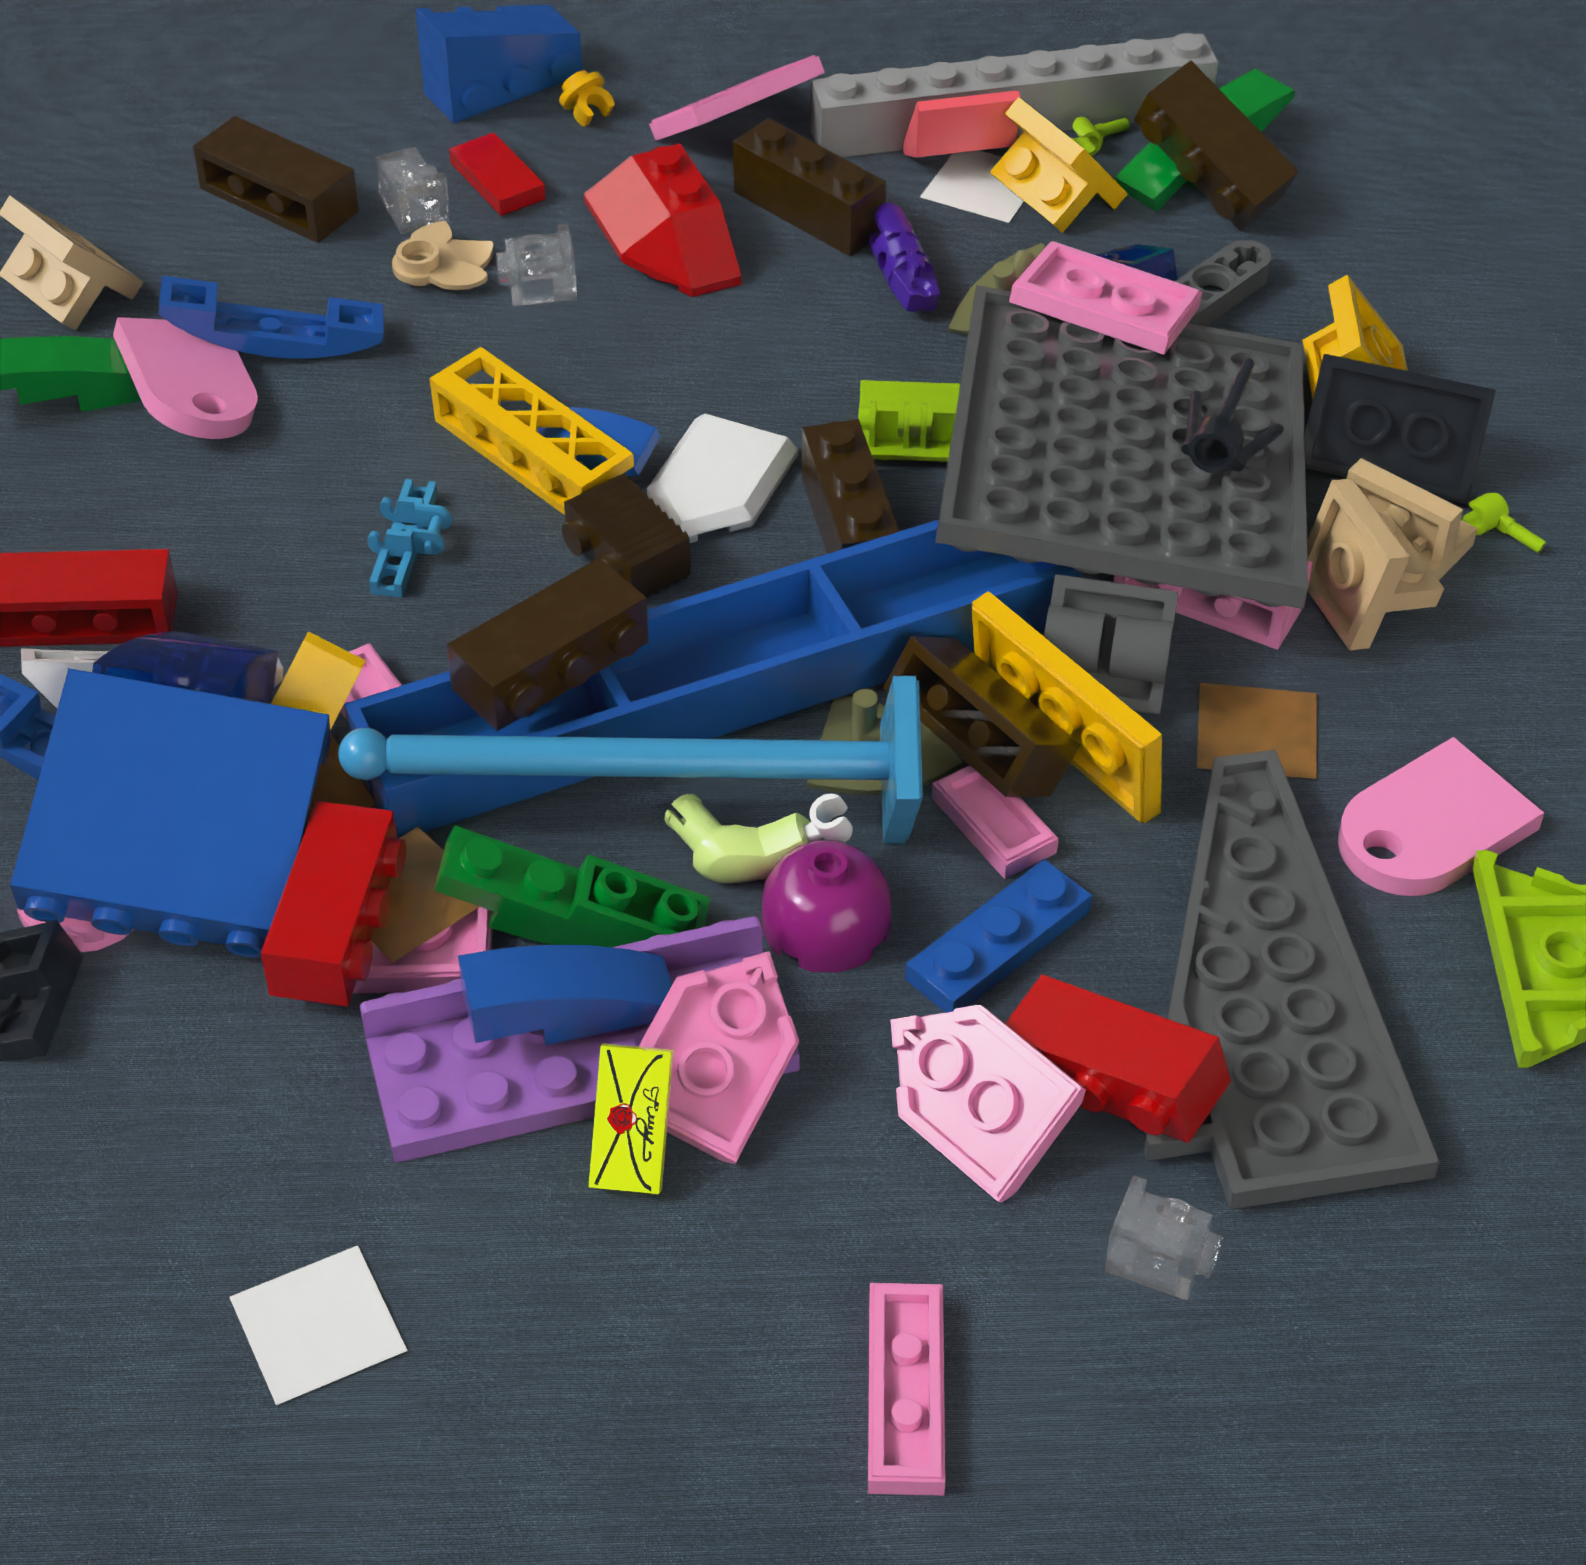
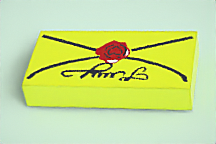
(631, 1118)

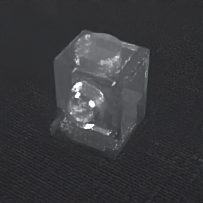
(412, 190)
(538, 268)
(1161, 1242)

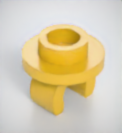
(582, 90)

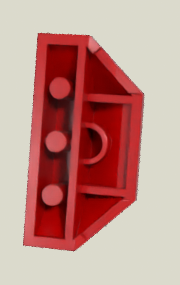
(666, 221)

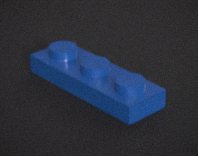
(998, 937)

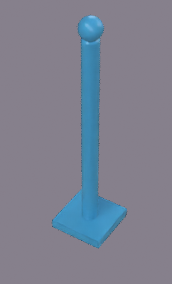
(892, 760)

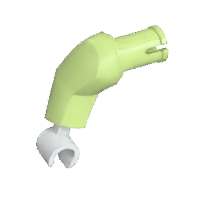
(750, 853)

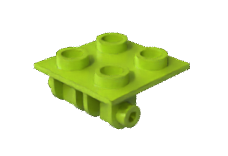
(908, 419)

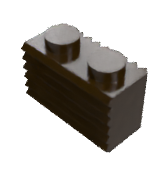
(627, 534)

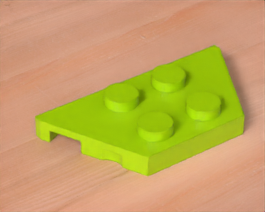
(1538, 955)

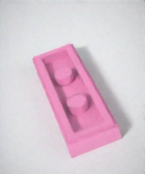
(906, 1390)

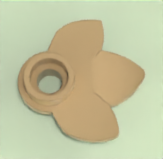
(440, 260)

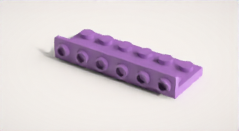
(456, 1093)

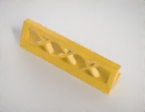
(512, 437)

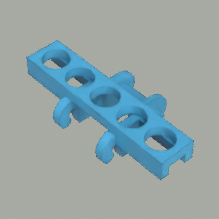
(407, 540)

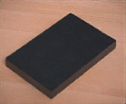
(1399, 421)

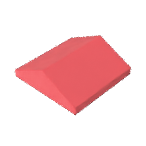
(961, 125)

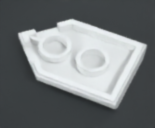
(721, 475)

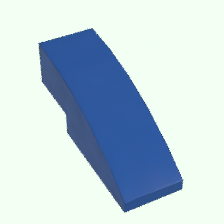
(561, 990)

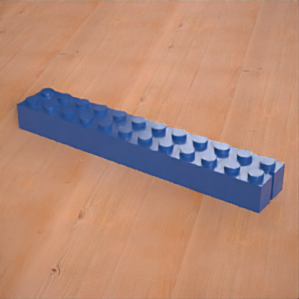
(723, 662)

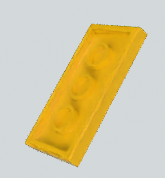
(1116, 744)

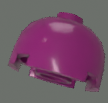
(826, 906)

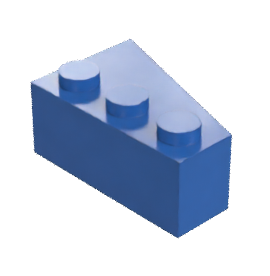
(493, 57)

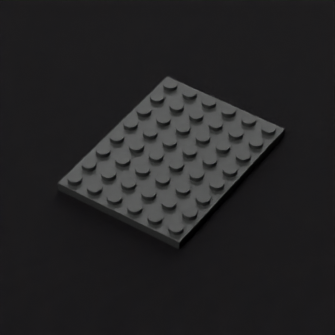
(1079, 463)

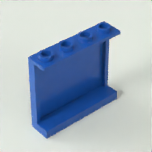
(168, 811)

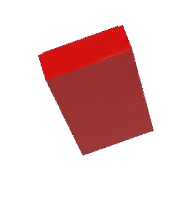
(497, 174)

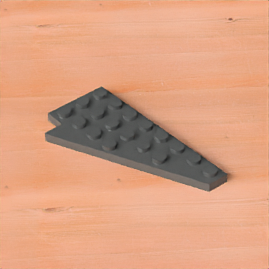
(1277, 979)

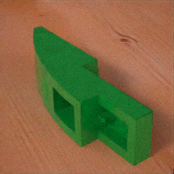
(562, 903)

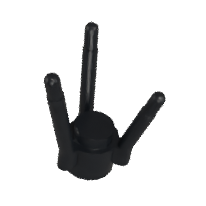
(1218, 439)

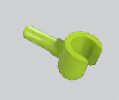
(1092, 135)
(1491, 512)

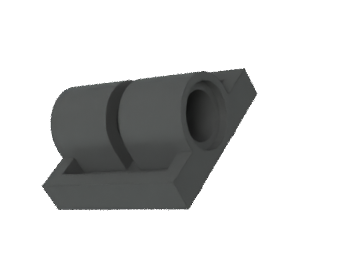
(1115, 635)

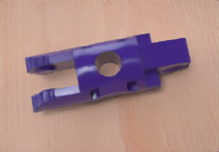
(903, 260)

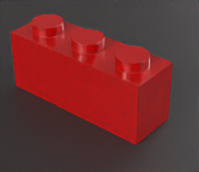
(85, 596)
(333, 904)
(1125, 1057)

